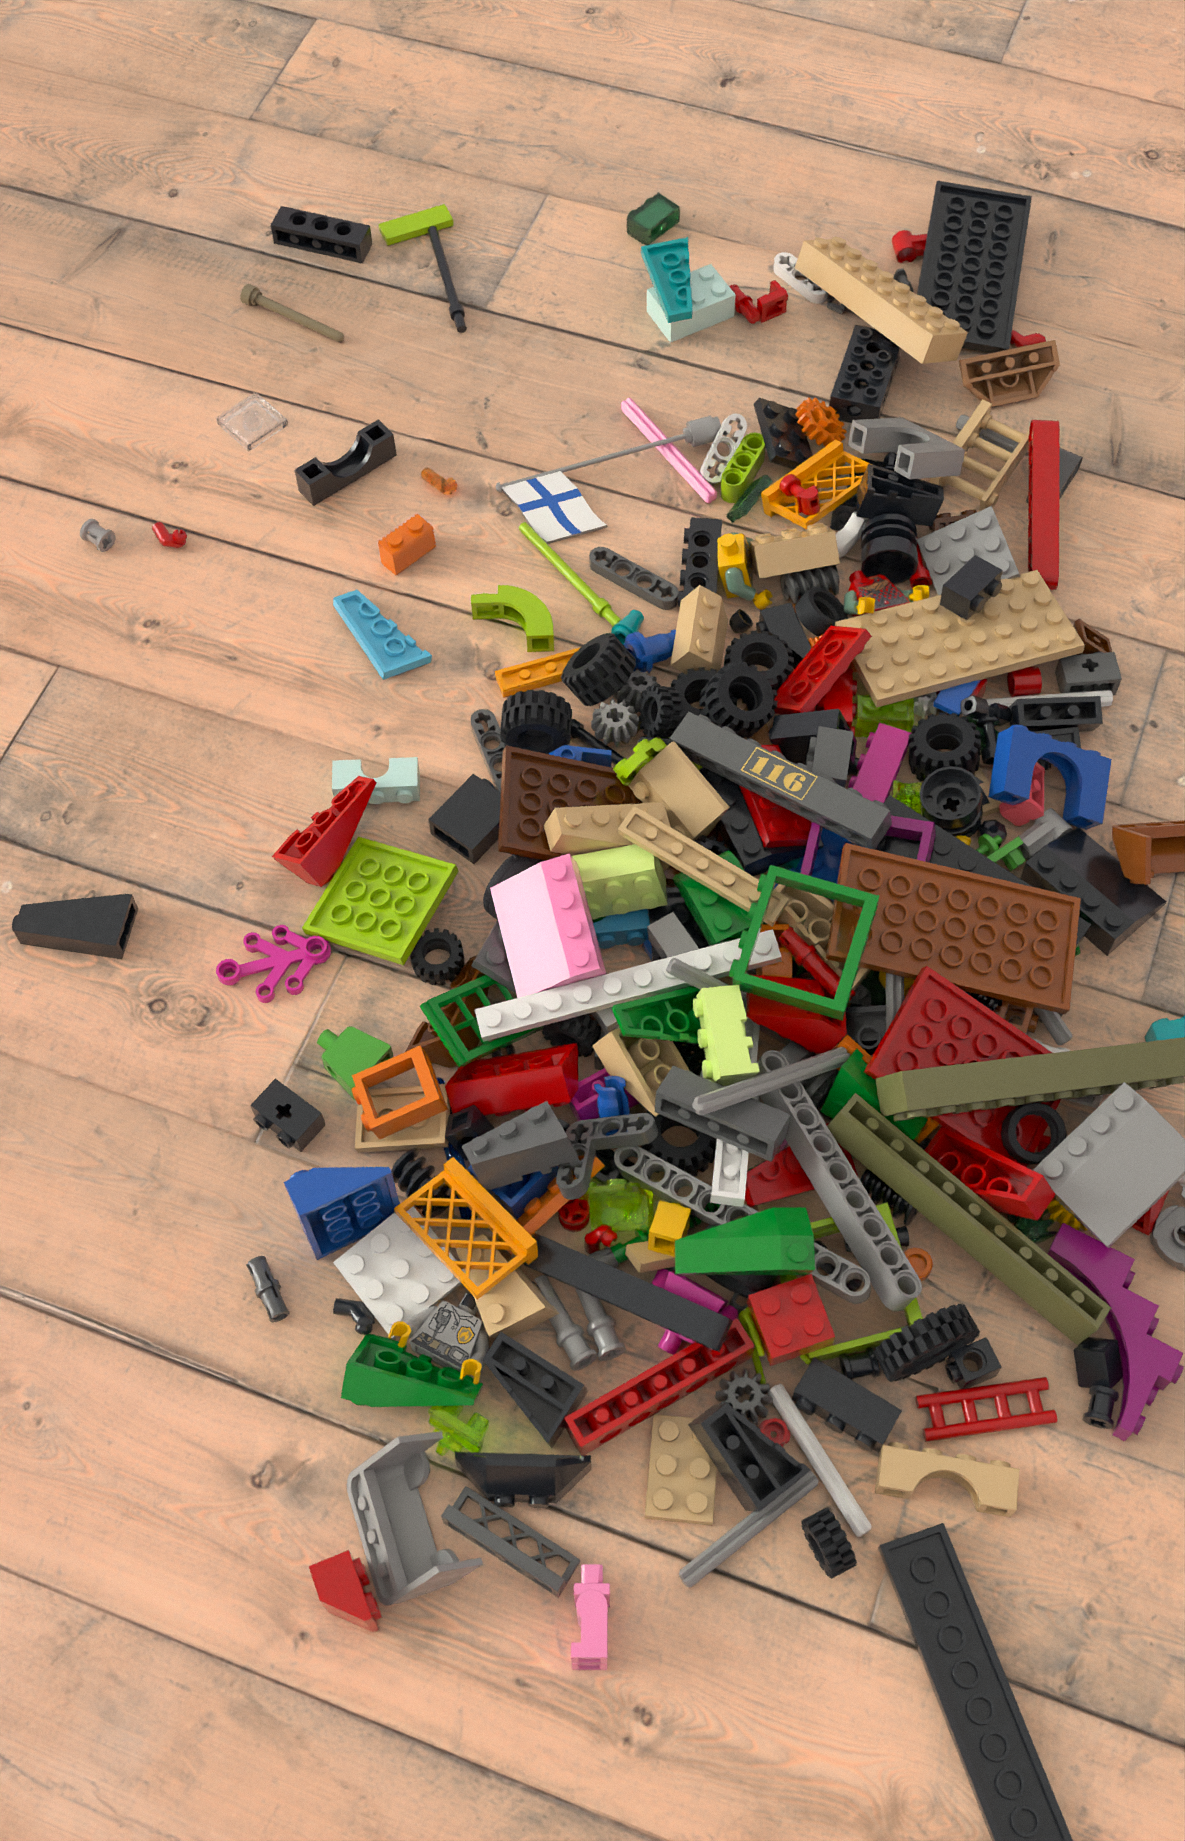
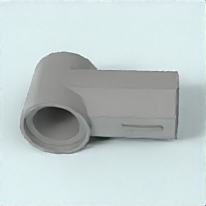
(1044, 831)

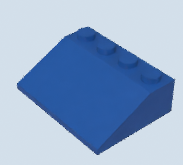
(341, 1204)

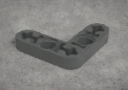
(641, 1131)

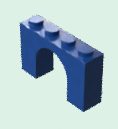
(1083, 771)

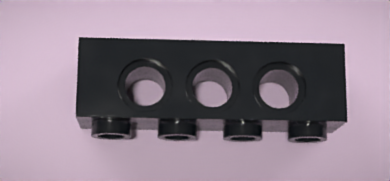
(321, 234)
(701, 556)

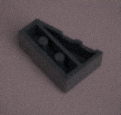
(892, 493)
(746, 1457)

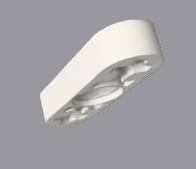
(785, 268)
(724, 430)

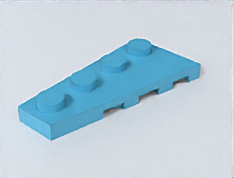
(379, 638)

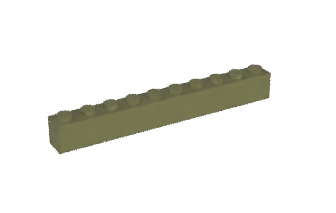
(968, 1220)

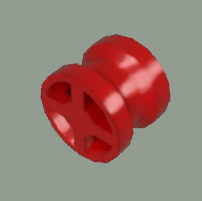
(574, 1208)

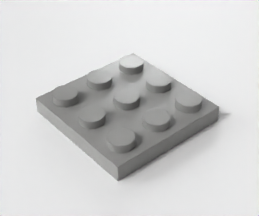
(954, 545)

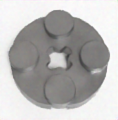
(1165, 1236)

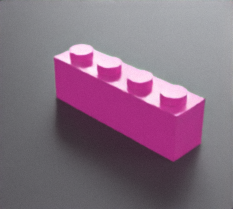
(881, 762)

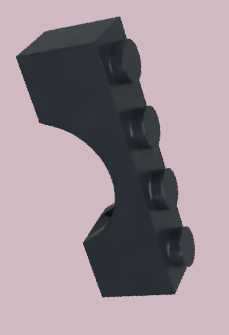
(371, 449)

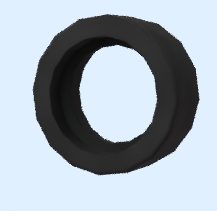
(819, 610)
(1009, 1138)

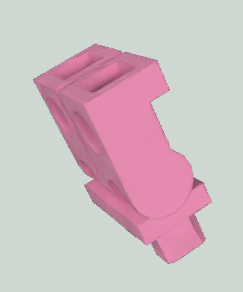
(591, 1603)

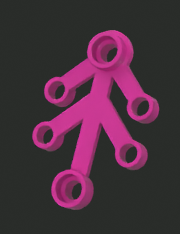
(278, 960)

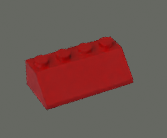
(516, 1081)

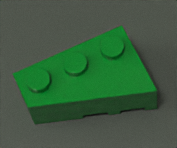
(853, 1080)

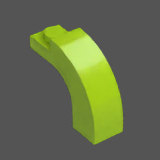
(521, 607)

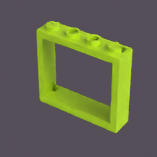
(912, 1312)

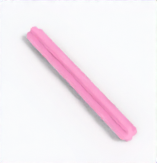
(669, 451)

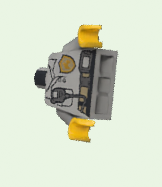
(448, 1336)

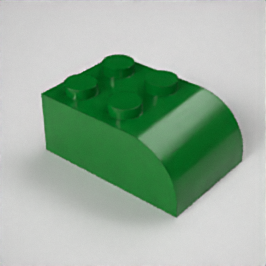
(714, 914)

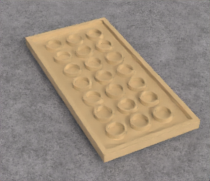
(931, 649)

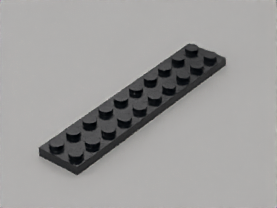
(972, 1689)

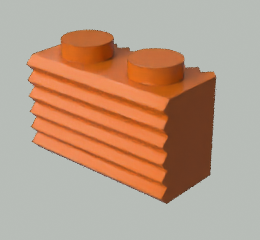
(406, 544)

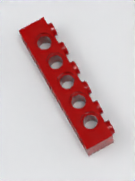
(656, 1390)

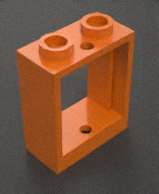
(406, 1116)

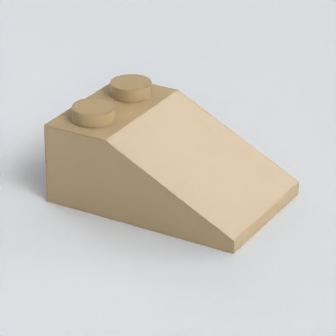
(640, 1062)

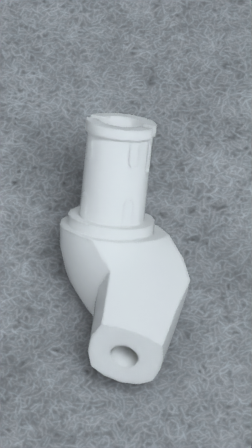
(850, 534)

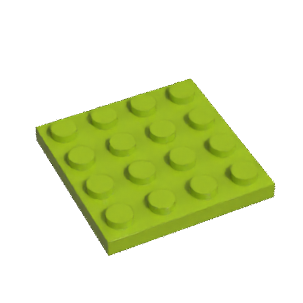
(380, 900)

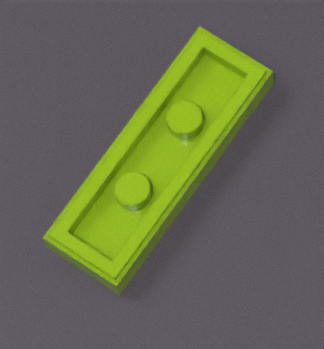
(415, 224)

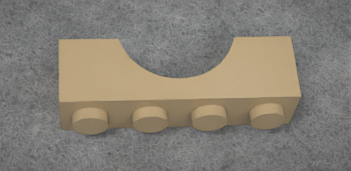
(989, 1485)

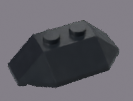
(523, 1477)

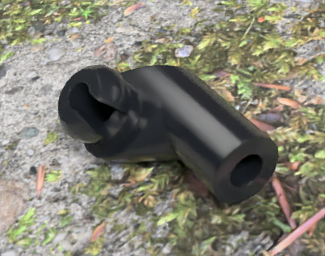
(358, 1312)

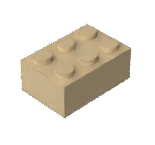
(794, 550)

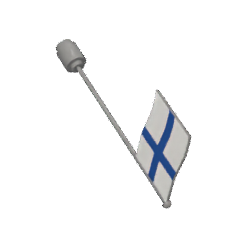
(556, 505)

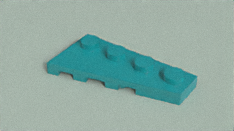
(670, 276)

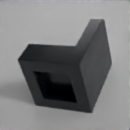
(1098, 1362)

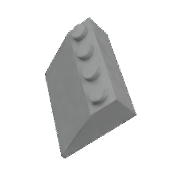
(1115, 1164)

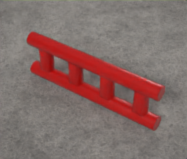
(999, 1393)

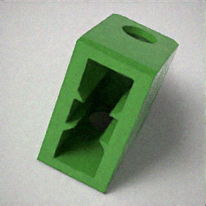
(351, 1054)

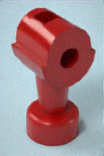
(807, 499)

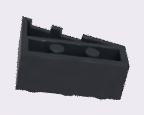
(535, 1385)

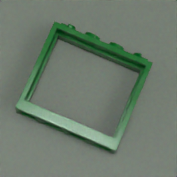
(789, 995)

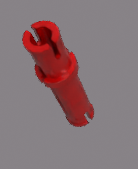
(811, 961)

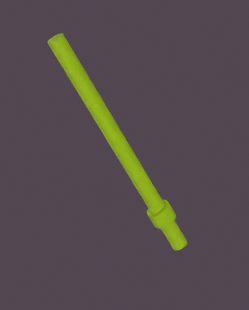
(600, 605)

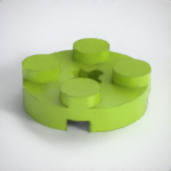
(644, 753)

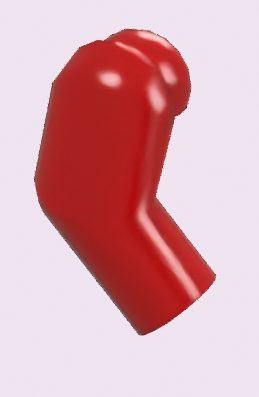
(167, 539)

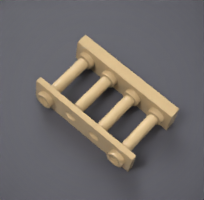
(970, 438)

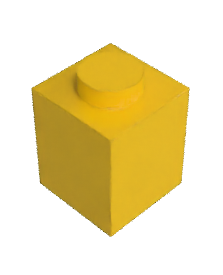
(668, 1225)

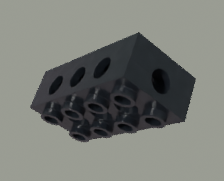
(851, 398)

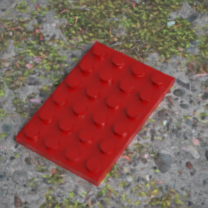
(949, 1027)

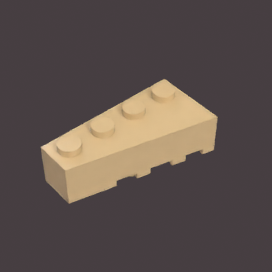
(594, 827)

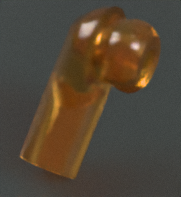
(438, 482)

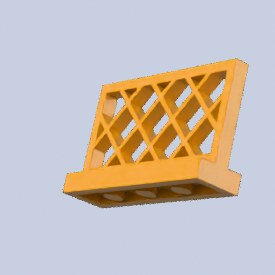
(812, 472)
(491, 1216)

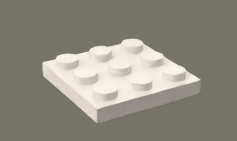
(396, 1271)

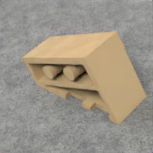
(511, 1304)

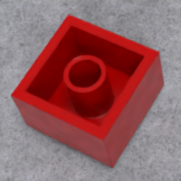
(790, 1319)

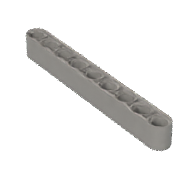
(843, 1192)
(701, 1196)

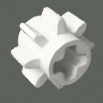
(924, 704)

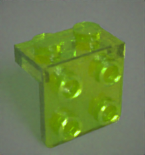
(620, 1205)

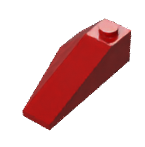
(322, 845)

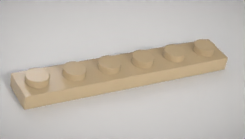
(698, 862)

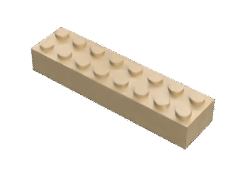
(881, 300)

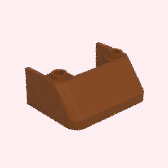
(1150, 849)

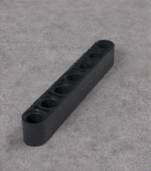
(631, 1293)

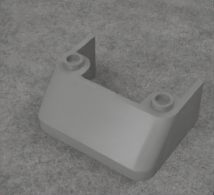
(396, 1525)

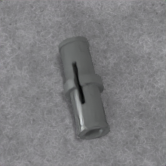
(267, 1289)

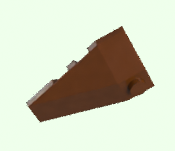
(427, 1037)

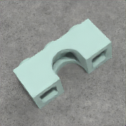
(398, 784)

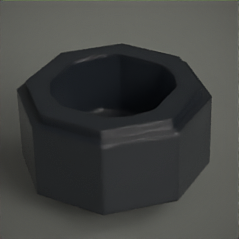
(993, 828)

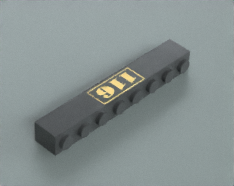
(783, 781)

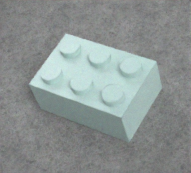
(711, 304)

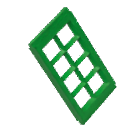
(448, 1034)

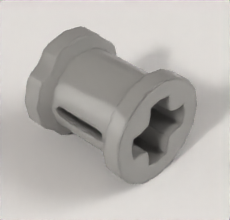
(97, 535)

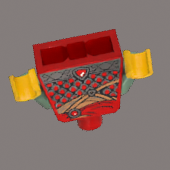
(877, 593)

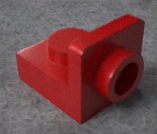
(774, 303)

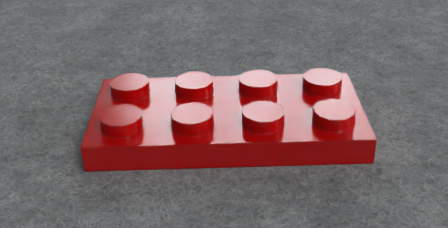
(820, 669)
(775, 823)

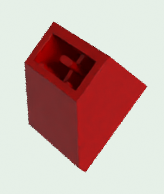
(342, 1590)

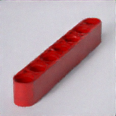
(1044, 500)

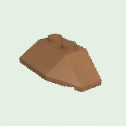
(1011, 373)

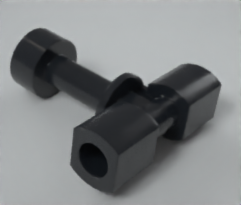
(988, 718)

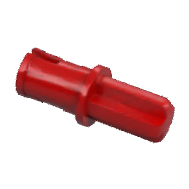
(745, 305)

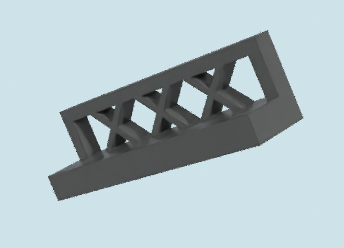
(503, 1549)

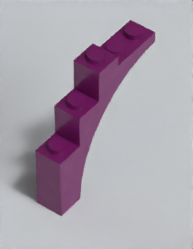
(1132, 1320)

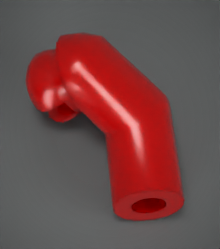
(1019, 340)
(595, 1237)

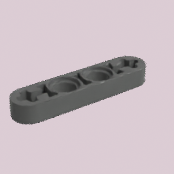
(631, 581)
(490, 756)

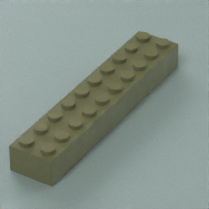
(1030, 1079)

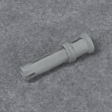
(601, 1327)
(569, 1334)

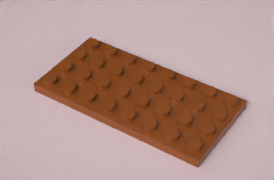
(963, 925)

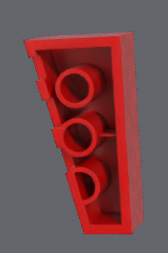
(993, 1177)

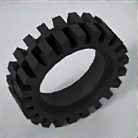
(926, 1342)

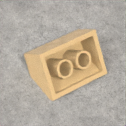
(700, 631)
(688, 797)

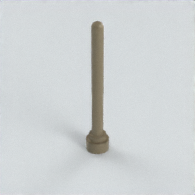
(252, 296)

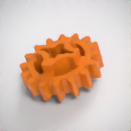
(820, 422)

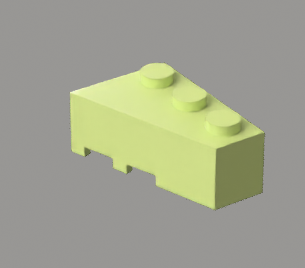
(724, 1035)

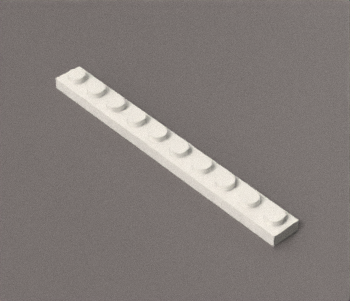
(616, 988)
(731, 1161)

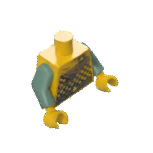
(737, 569)

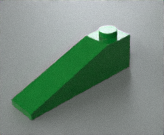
(660, 1016)
(759, 1244)
(391, 1377)

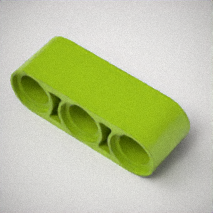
(742, 467)

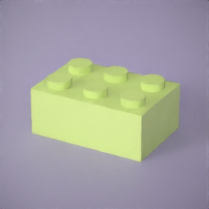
(621, 880)

